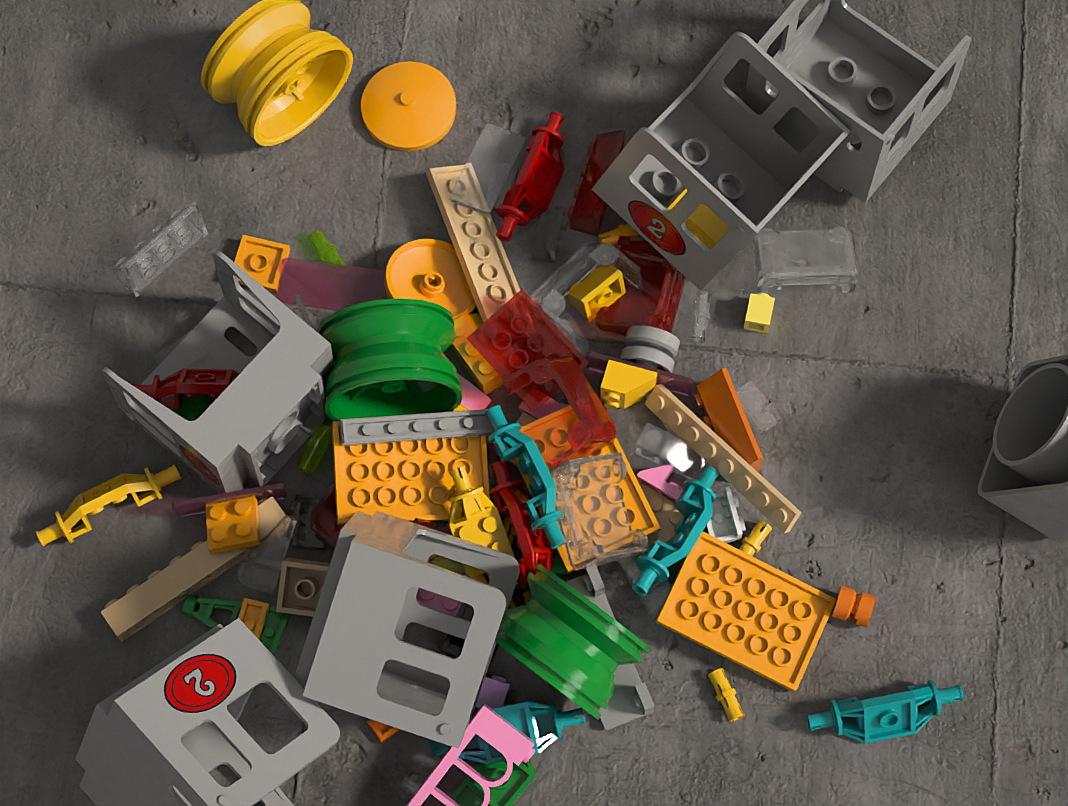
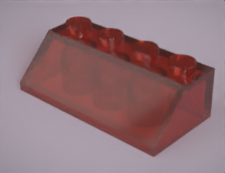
(589, 208)

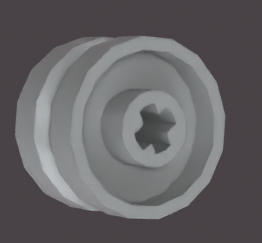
(650, 347)

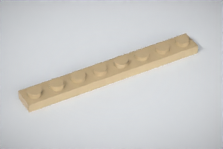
(723, 458)

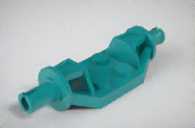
(533, 465)
(696, 508)
(886, 715)
(527, 717)

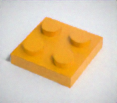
(262, 260)
(232, 525)

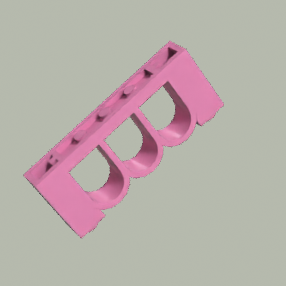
(499, 734)

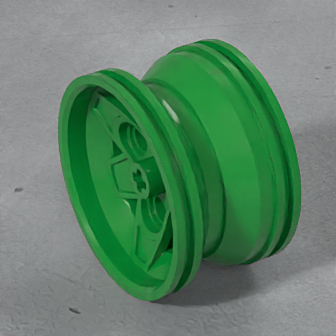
(390, 360)
(568, 641)

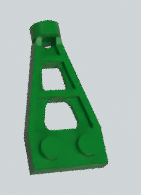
(272, 630)

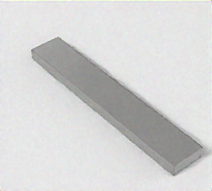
(415, 427)

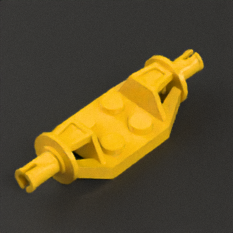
(113, 491)
(480, 523)

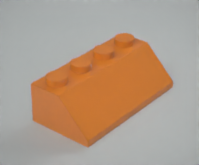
(726, 416)

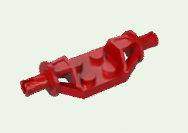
(536, 179)
(190, 383)
(511, 501)

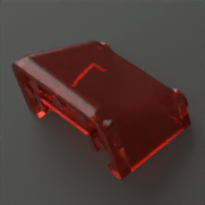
(654, 302)

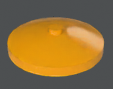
(408, 106)
(429, 273)

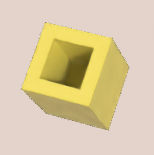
(759, 312)

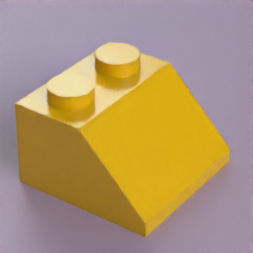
(599, 289)
(625, 385)

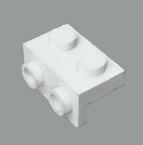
(725, 521)

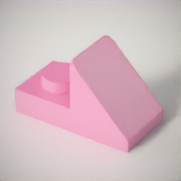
(657, 479)

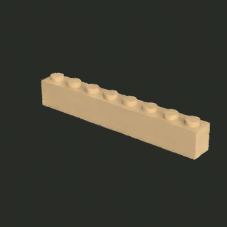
(181, 578)

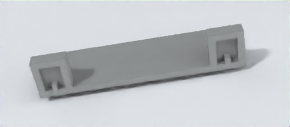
(630, 695)

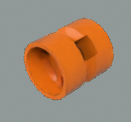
(854, 606)

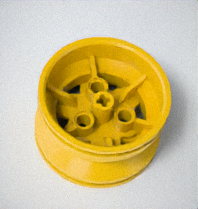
(276, 70)

